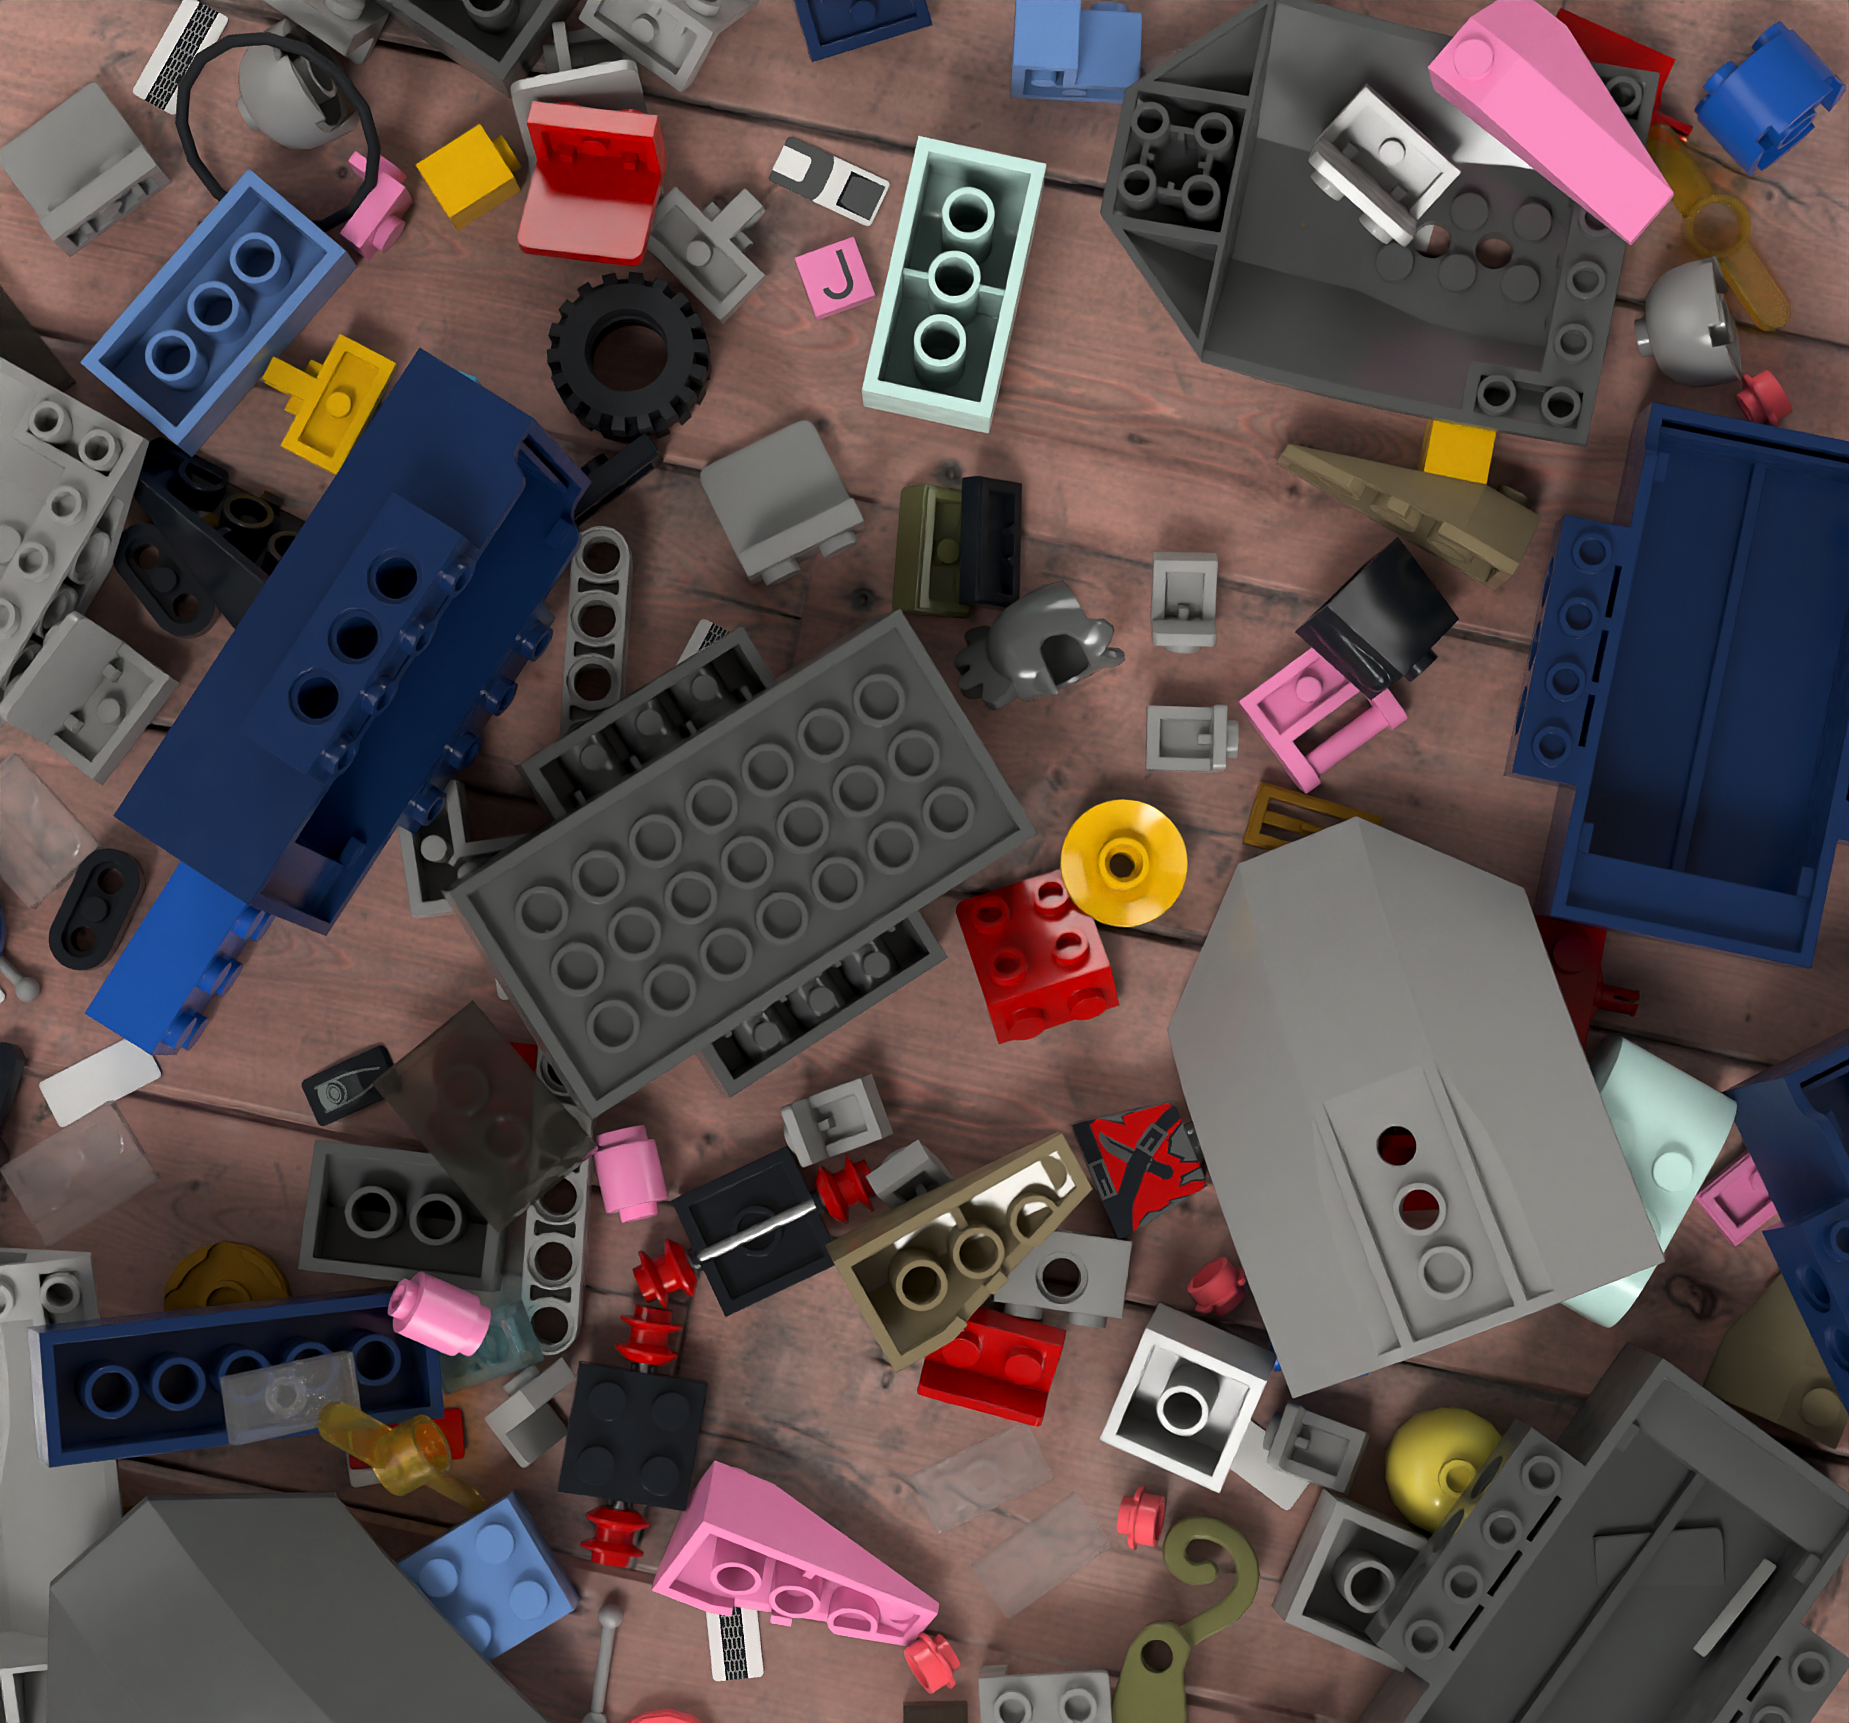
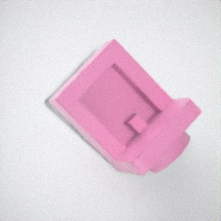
(378, 218)

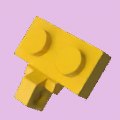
(331, 401)

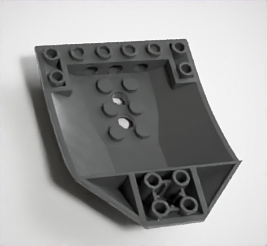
(1215, 200)
(257, 1619)

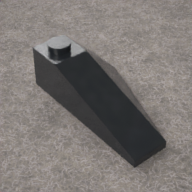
(215, 527)

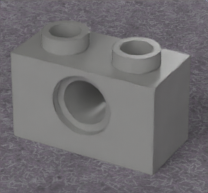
(1101, 1281)

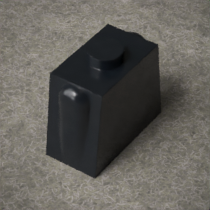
(1381, 622)

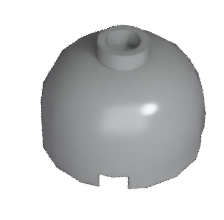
(290, 95)
(1691, 326)

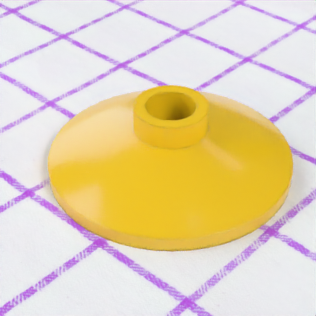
(1146, 840)

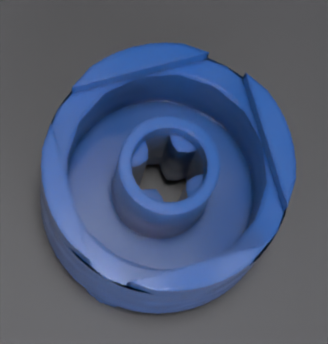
(1768, 100)

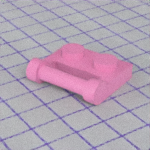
(1300, 699)

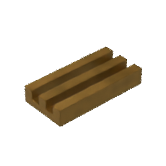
(1260, 815)

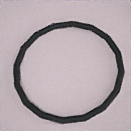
(315, 58)

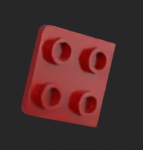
(592, 183)
(1036, 957)

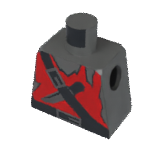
(1140, 1163)

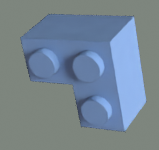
(1074, 51)

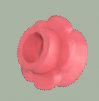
(1763, 399)
(1217, 1287)
(1141, 1518)
(932, 1662)

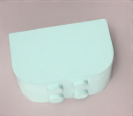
(953, 284)
(1670, 1138)

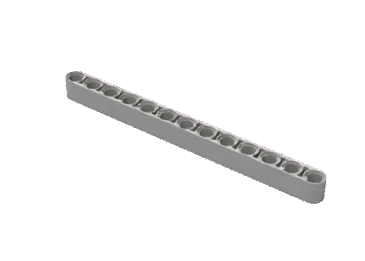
(581, 655)

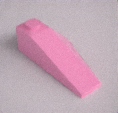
(1543, 100)
(769, 1553)

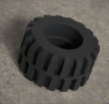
(620, 305)

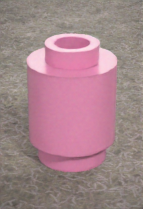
(629, 1173)
(439, 1315)

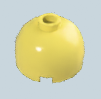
(1435, 1461)

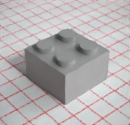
(1188, 1397)
(1346, 1573)

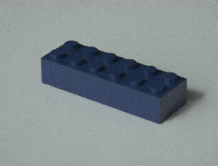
(155, 1377)

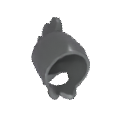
(1035, 649)

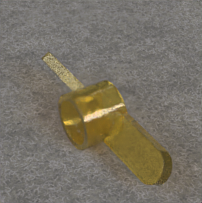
(1738, 261)
(401, 1455)

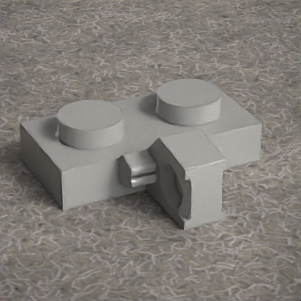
(709, 249)

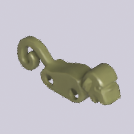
(1160, 1694)

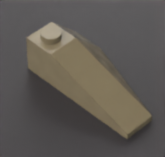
(1451, 518)
(945, 1252)
(1776, 1370)

